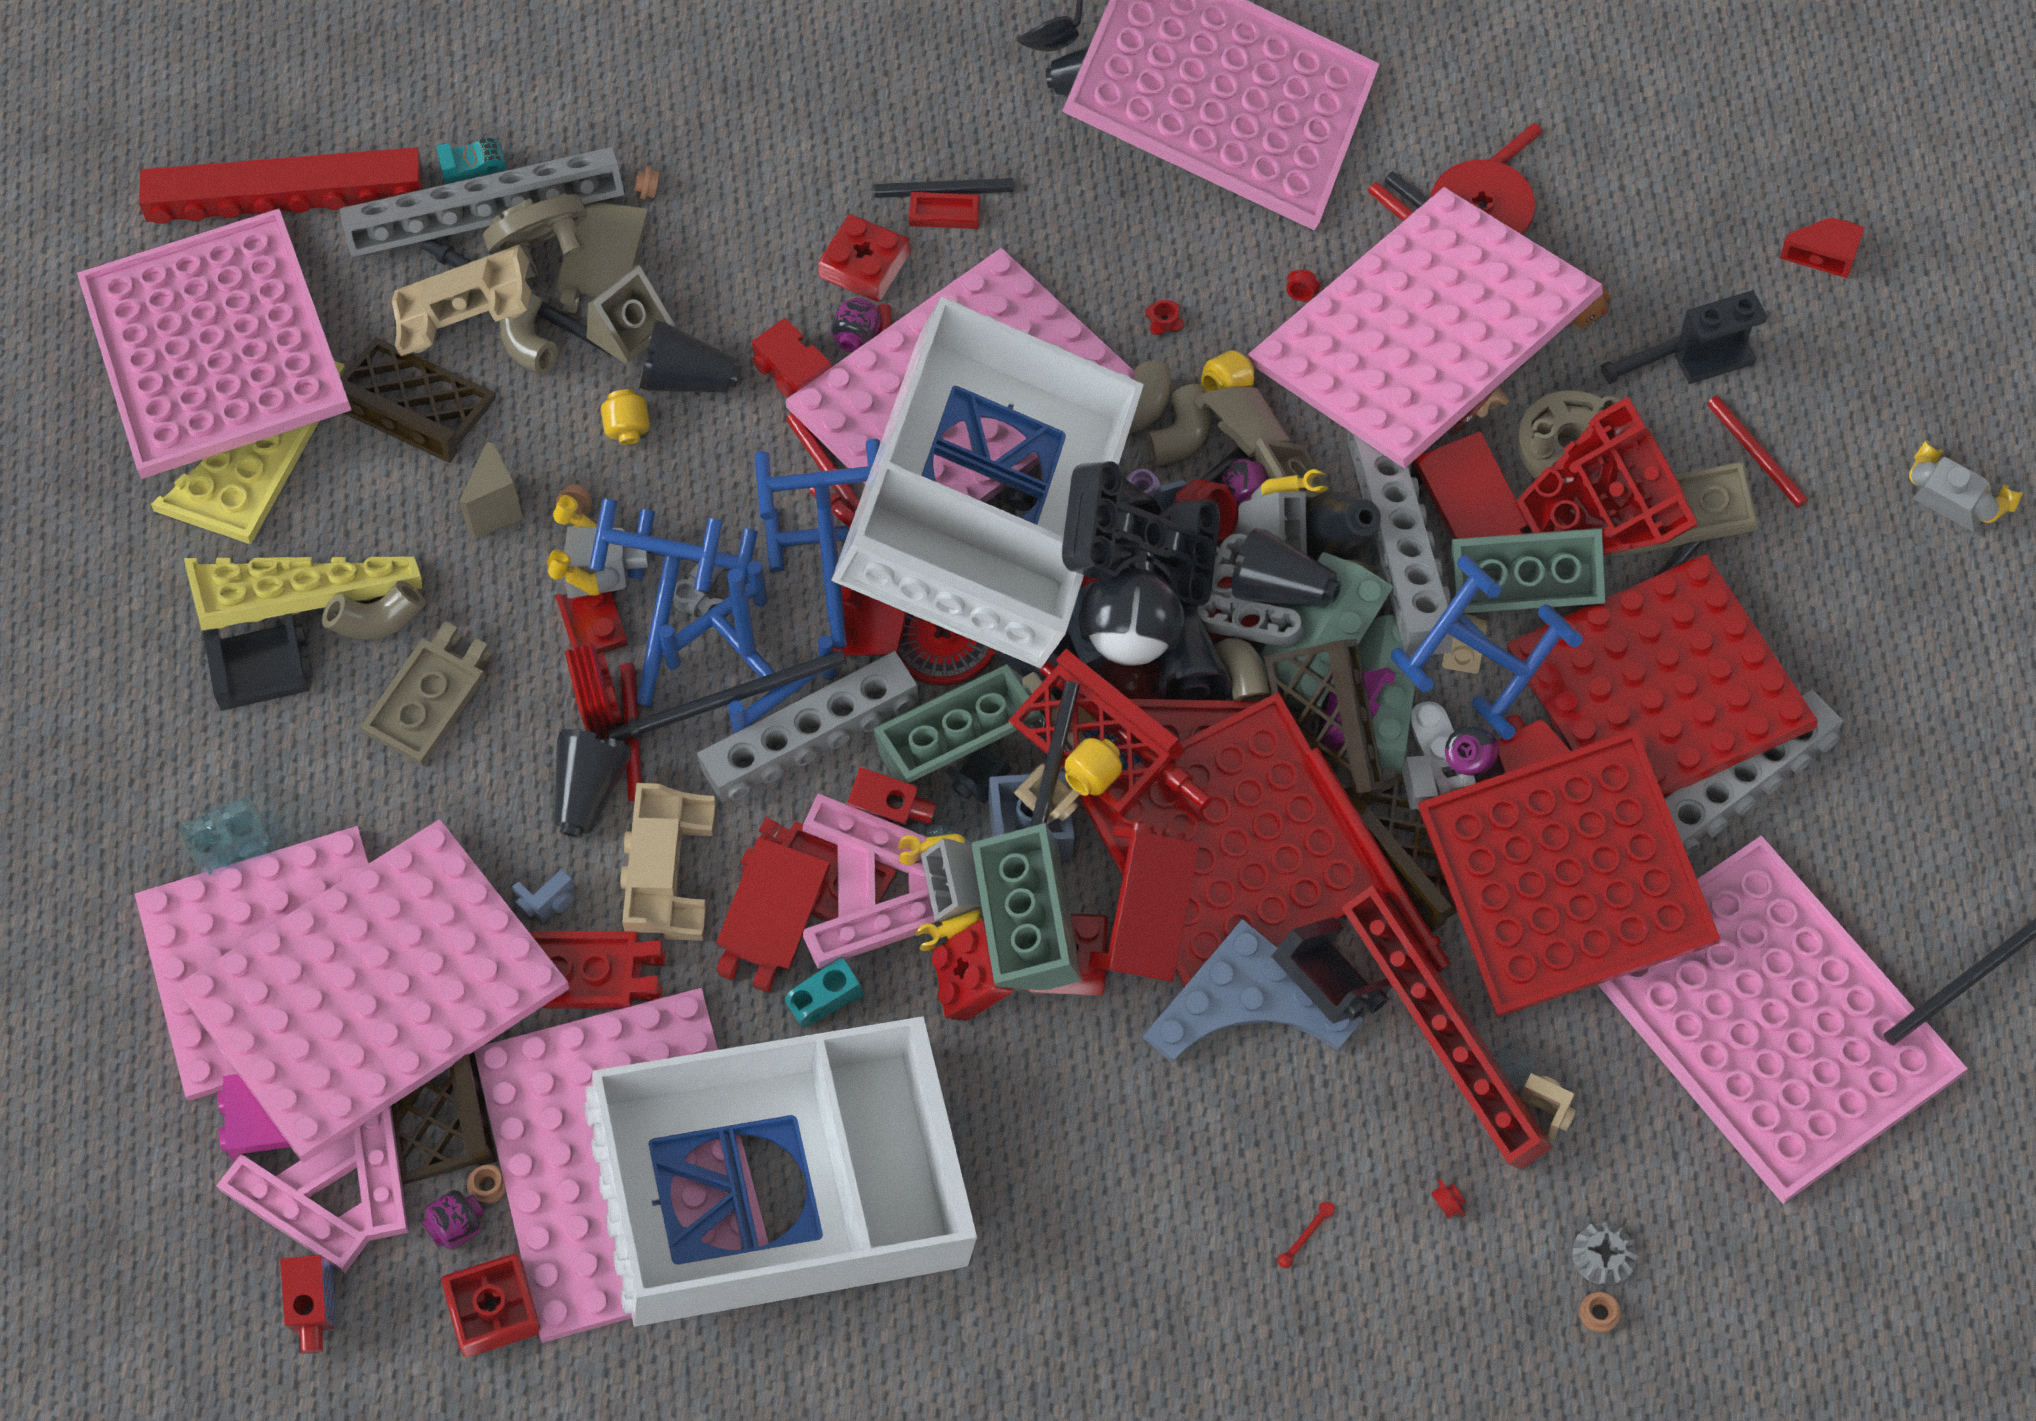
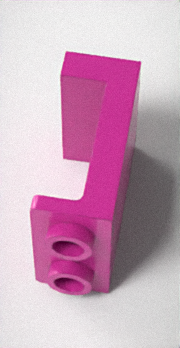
(246, 1122)

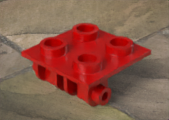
(870, 625)

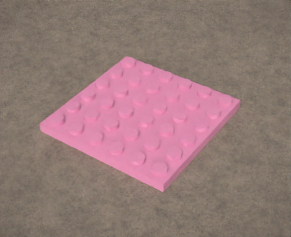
(208, 916)

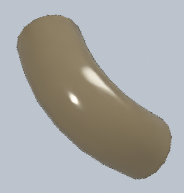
(523, 342)
(1154, 395)
(1186, 433)
(374, 619)
(1245, 669)

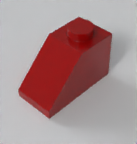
(1824, 246)

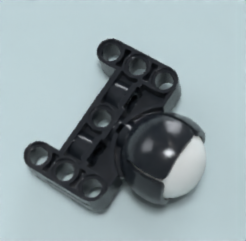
(1142, 565)

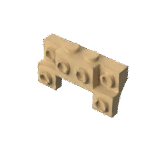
(482, 285)
(654, 861)

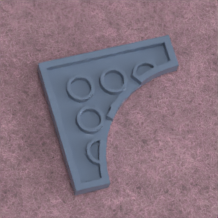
(1241, 988)

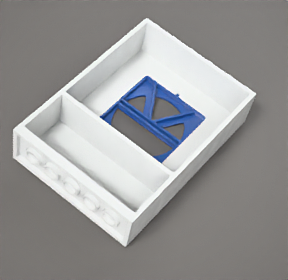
(955, 555)
(853, 1113)

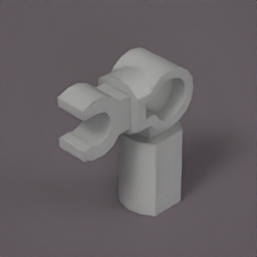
(692, 600)

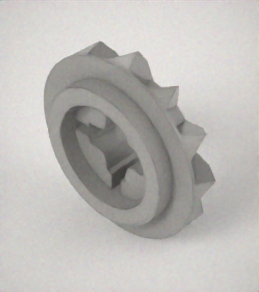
(1590, 1263)

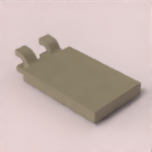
(611, 249)
(427, 695)

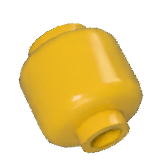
(1227, 371)
(625, 416)
(1093, 766)

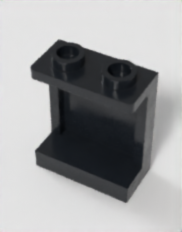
(1718, 335)
(258, 664)
(1326, 974)

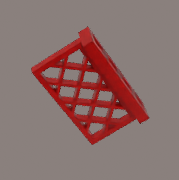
(1118, 708)

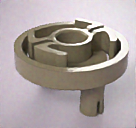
(537, 223)
(1566, 416)

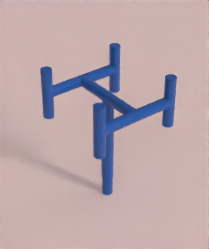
(826, 534)
(705, 555)
(1471, 635)
(742, 640)

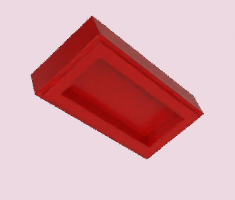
(944, 210)

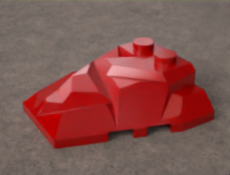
(1613, 483)

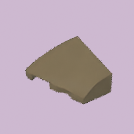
(1243, 416)

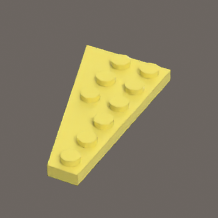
(237, 487)
(285, 585)

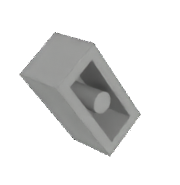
(1418, 780)

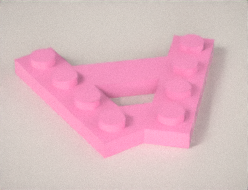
(860, 922)
(286, 1202)

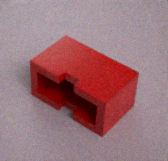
(787, 359)

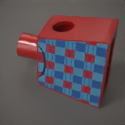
(308, 1282)

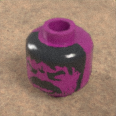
(855, 323)
(1244, 479)
(1483, 748)
(453, 1219)

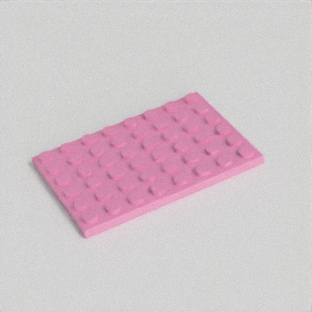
(1227, 96)
(1424, 326)
(212, 343)
(860, 391)
(371, 989)
(1784, 1027)
(547, 1158)

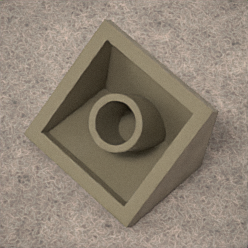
(625, 316)
(1285, 460)
(489, 495)

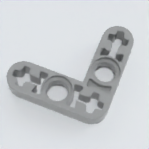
(1237, 609)

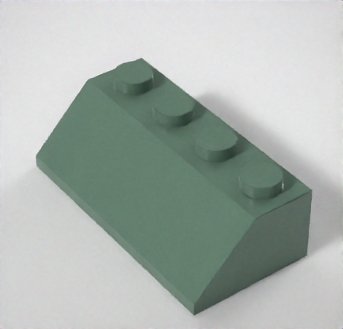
(1533, 569)
(1347, 618)
(1395, 700)
(952, 725)
(1026, 910)

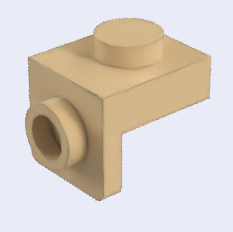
(1462, 656)
(1063, 798)
(1550, 1097)

